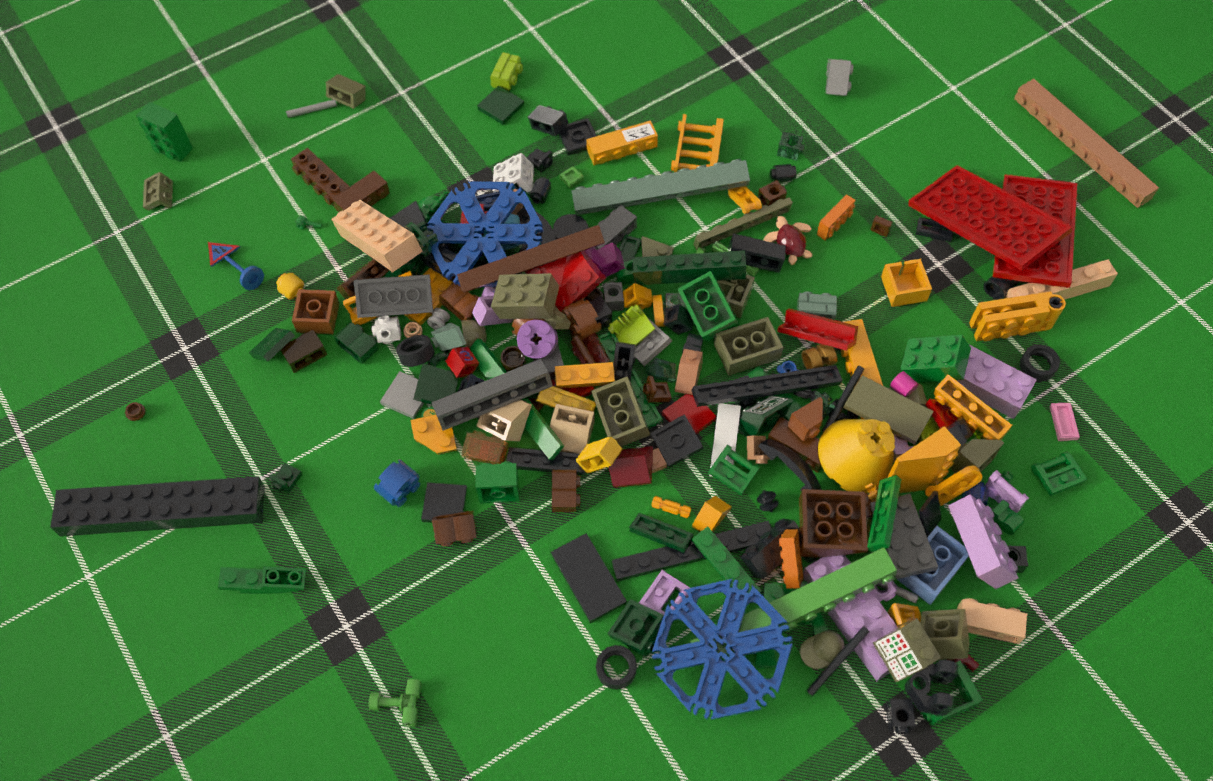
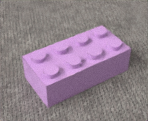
(996, 383)
(983, 541)

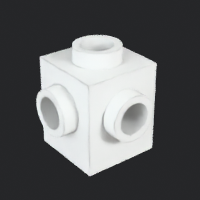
(387, 329)

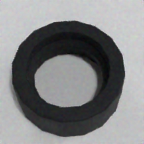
(415, 350)
(1045, 352)
(611, 651)

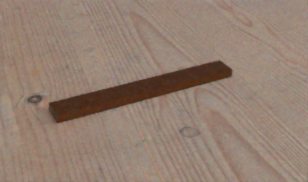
(531, 258)

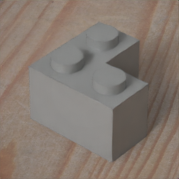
(838, 76)

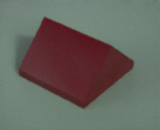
(632, 467)

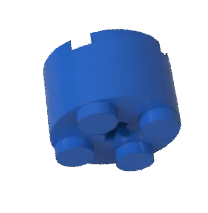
(397, 483)

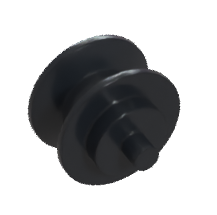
(767, 501)

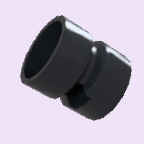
(998, 287)

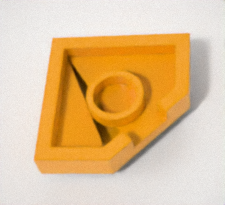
(430, 434)

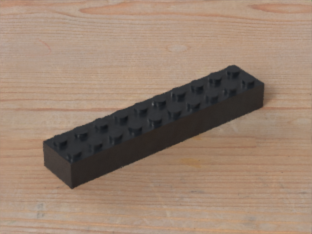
(158, 506)

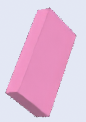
(1064, 421)

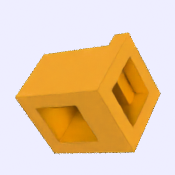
(637, 295)

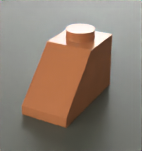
(688, 371)

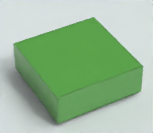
(571, 177)

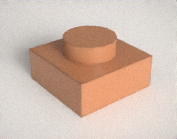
(658, 461)

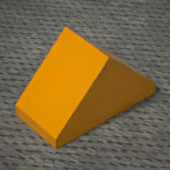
(711, 514)
(903, 613)

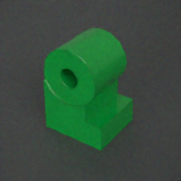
(626, 275)
(1006, 518)

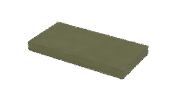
(879, 403)

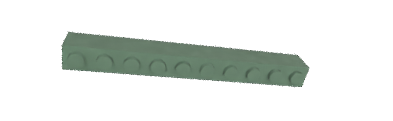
(660, 187)

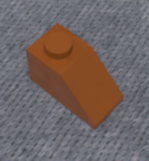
(807, 420)

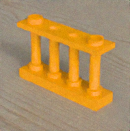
(714, 143)

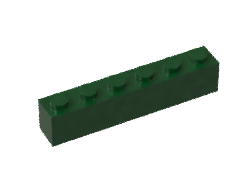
(688, 267)

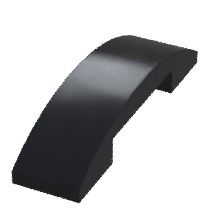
(793, 461)

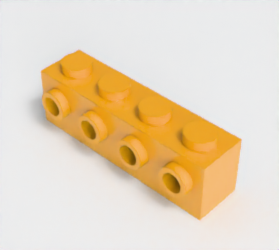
(972, 409)

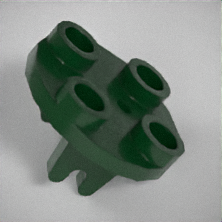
(424, 241)

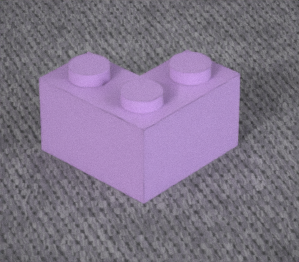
(484, 313)

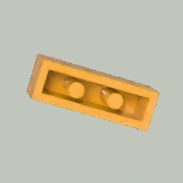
(584, 375)

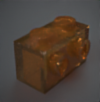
(484, 449)

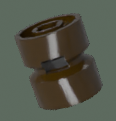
(512, 358)

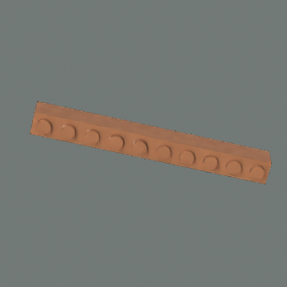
(1086, 143)

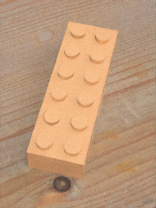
(377, 235)

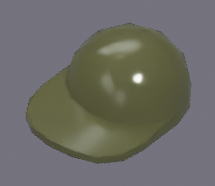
(821, 649)

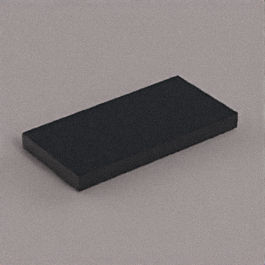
(588, 578)

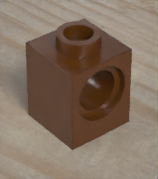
(771, 193)

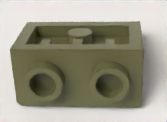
(157, 191)

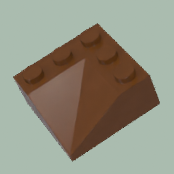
(832, 523)

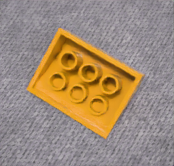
(926, 462)

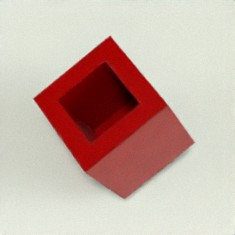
(462, 361)

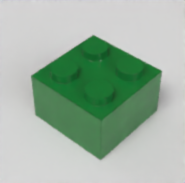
(497, 483)

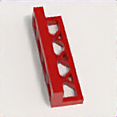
(819, 329)

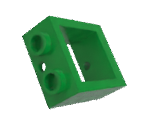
(967, 691)

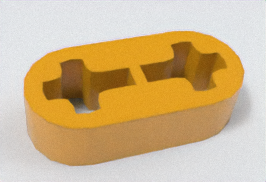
(658, 310)

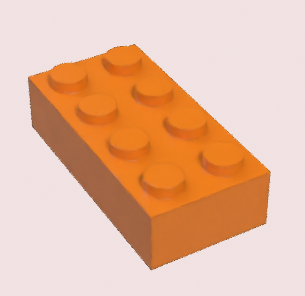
(836, 217)
(791, 558)

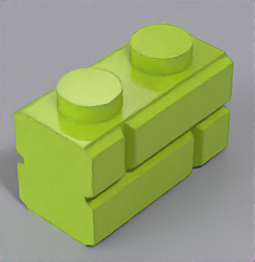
(506, 71)

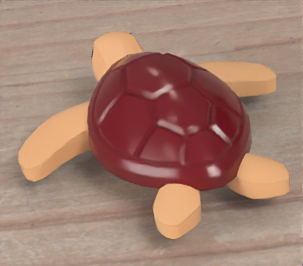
(791, 237)

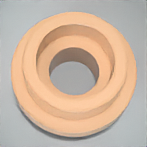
(412, 326)

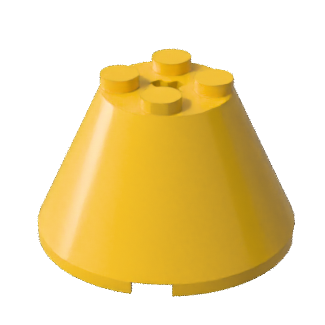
(857, 452)

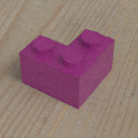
(607, 259)

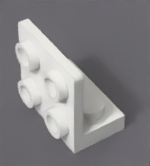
(515, 170)

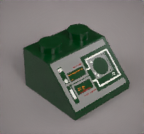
(765, 414)

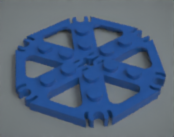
(492, 222)
(741, 642)

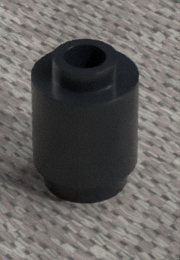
(783, 172)
(540, 190)

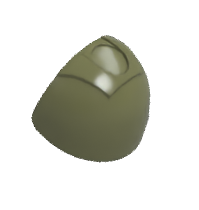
(472, 331)

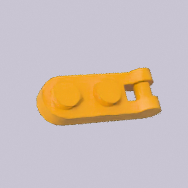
(745, 199)
(956, 484)

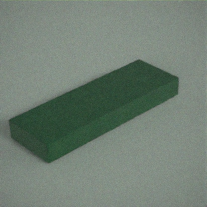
(661, 532)

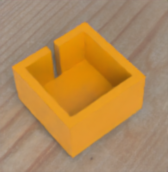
(909, 286)

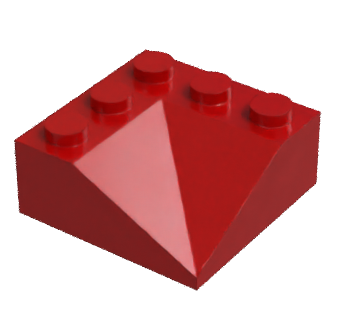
(575, 276)

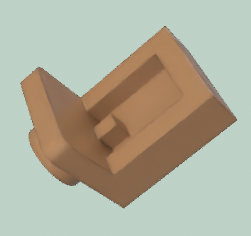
(754, 451)

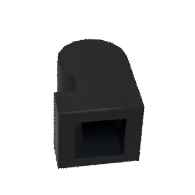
(693, 342)

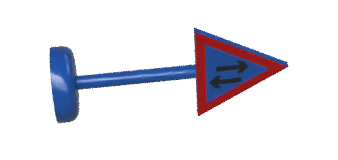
(249, 278)

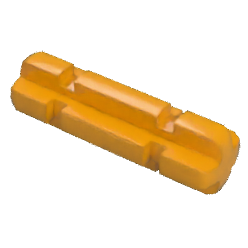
(671, 507)

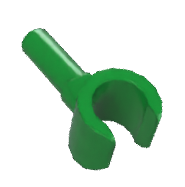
(303, 221)

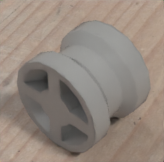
(438, 318)

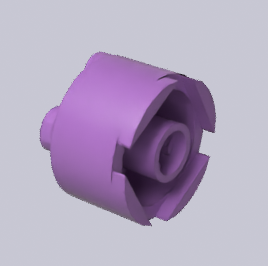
(528, 332)

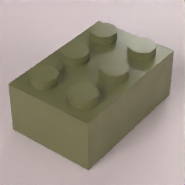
(525, 296)
(748, 346)
(621, 412)

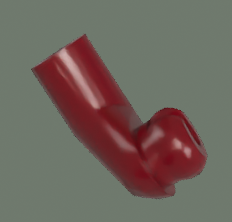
(968, 662)

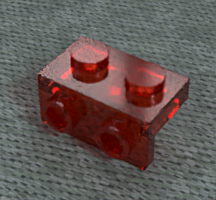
(594, 347)

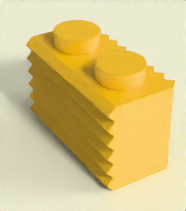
(599, 454)

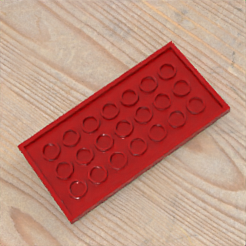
(1058, 200)
(990, 217)

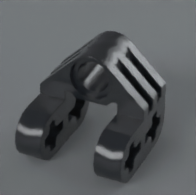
(939, 703)

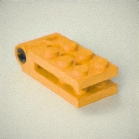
(1016, 315)

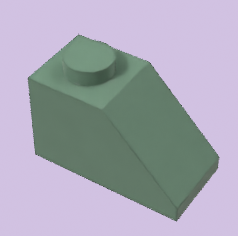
(447, 337)

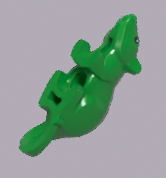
(430, 205)

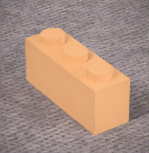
(994, 622)

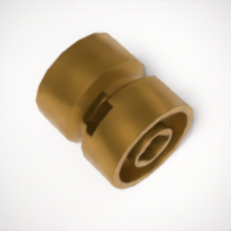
(819, 357)

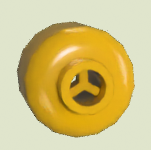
(289, 284)

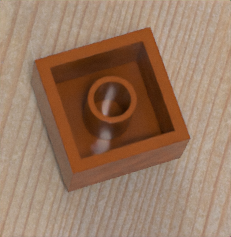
(315, 311)

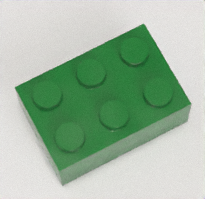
(164, 131)
(708, 306)
(936, 357)

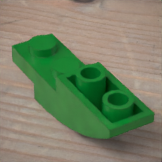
(262, 581)

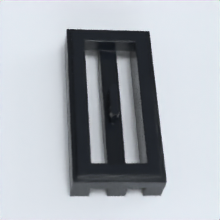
(933, 231)

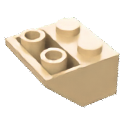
(506, 421)
(572, 427)

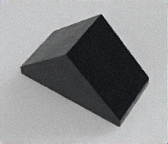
(624, 360)

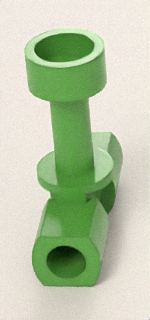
(406, 702)

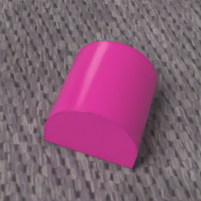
(904, 384)

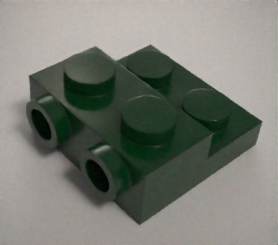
(637, 628)

